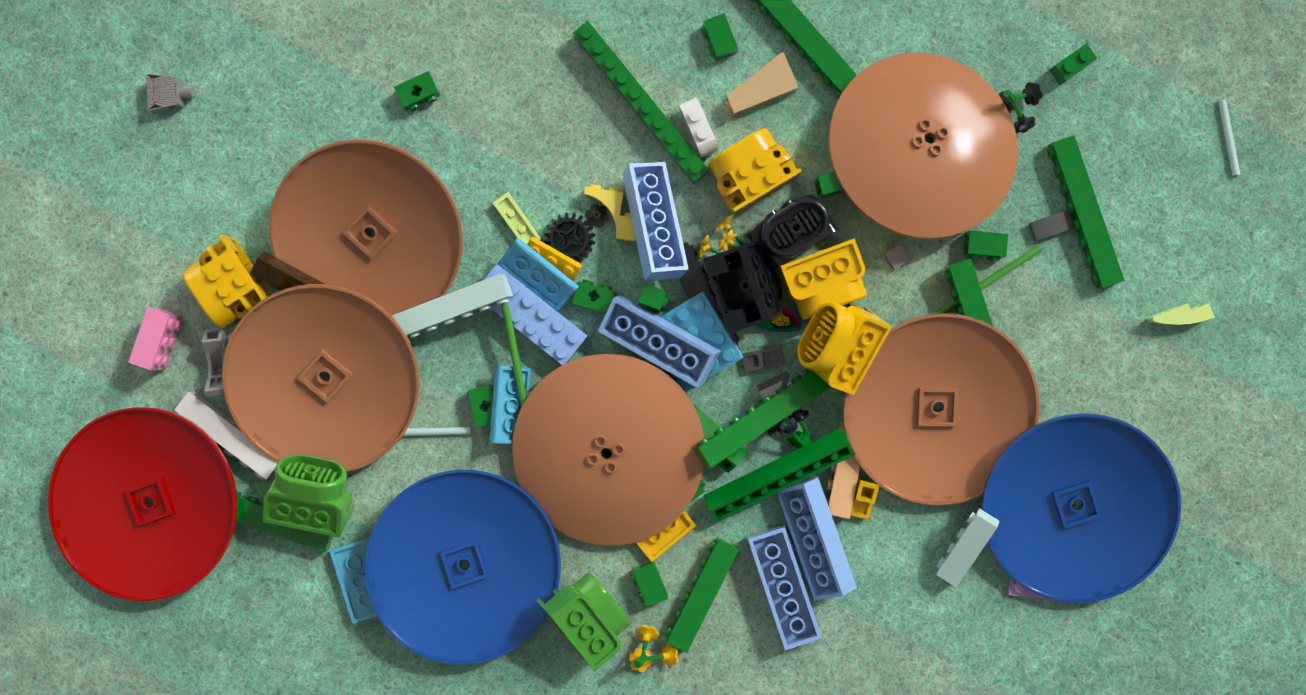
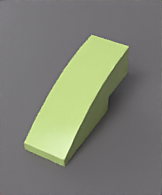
(1183, 315)

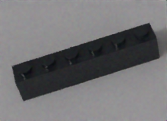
(695, 281)

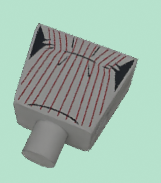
(166, 93)

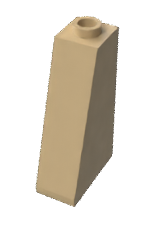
(764, 86)

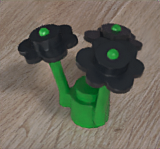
(787, 427)

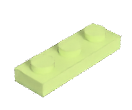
(515, 218)

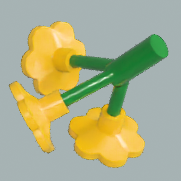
(642, 658)

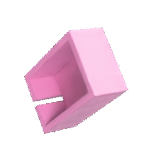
(155, 339)

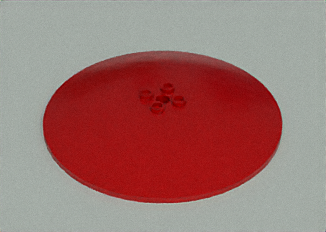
(102, 509)

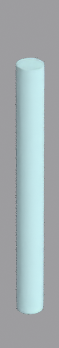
(1229, 137)
(438, 431)

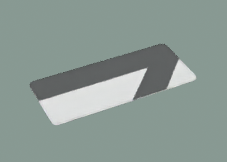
(769, 386)

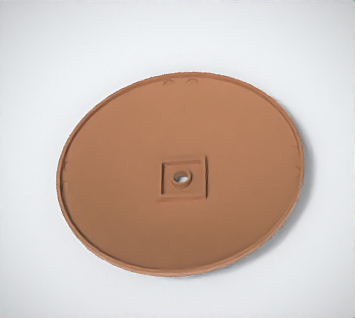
(899, 176)
(361, 184)
(277, 384)
(619, 407)
(948, 452)

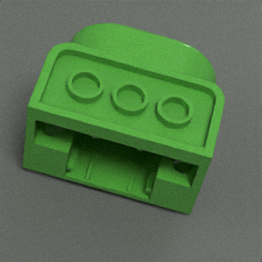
(309, 495)
(588, 619)

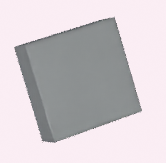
(897, 256)

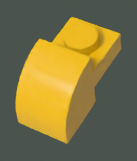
(864, 499)

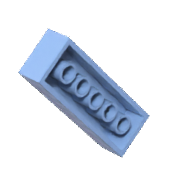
(655, 221)
(540, 321)
(658, 341)
(816, 539)
(784, 587)

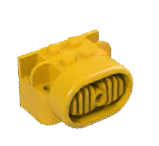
(751, 170)
(825, 278)
(224, 282)
(842, 344)

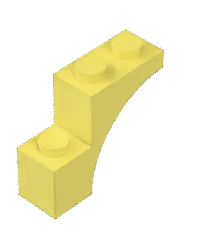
(612, 200)

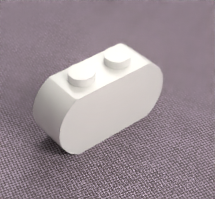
(698, 127)

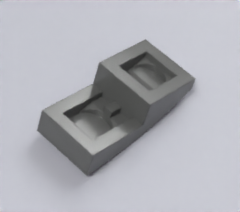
(1051, 225)
(763, 358)

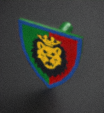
(786, 322)

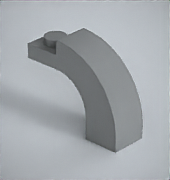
(214, 345)

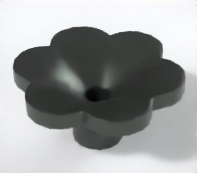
(597, 220)

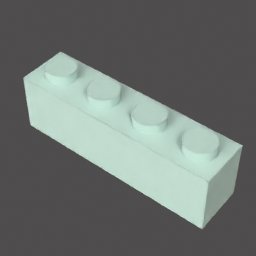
(967, 548)

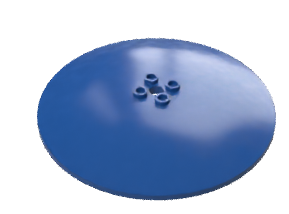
(1116, 533)
(451, 610)

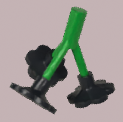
(1031, 95)

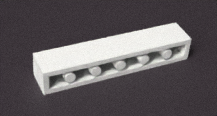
(226, 433)

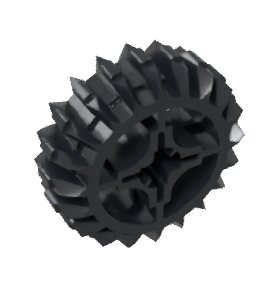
(565, 246)

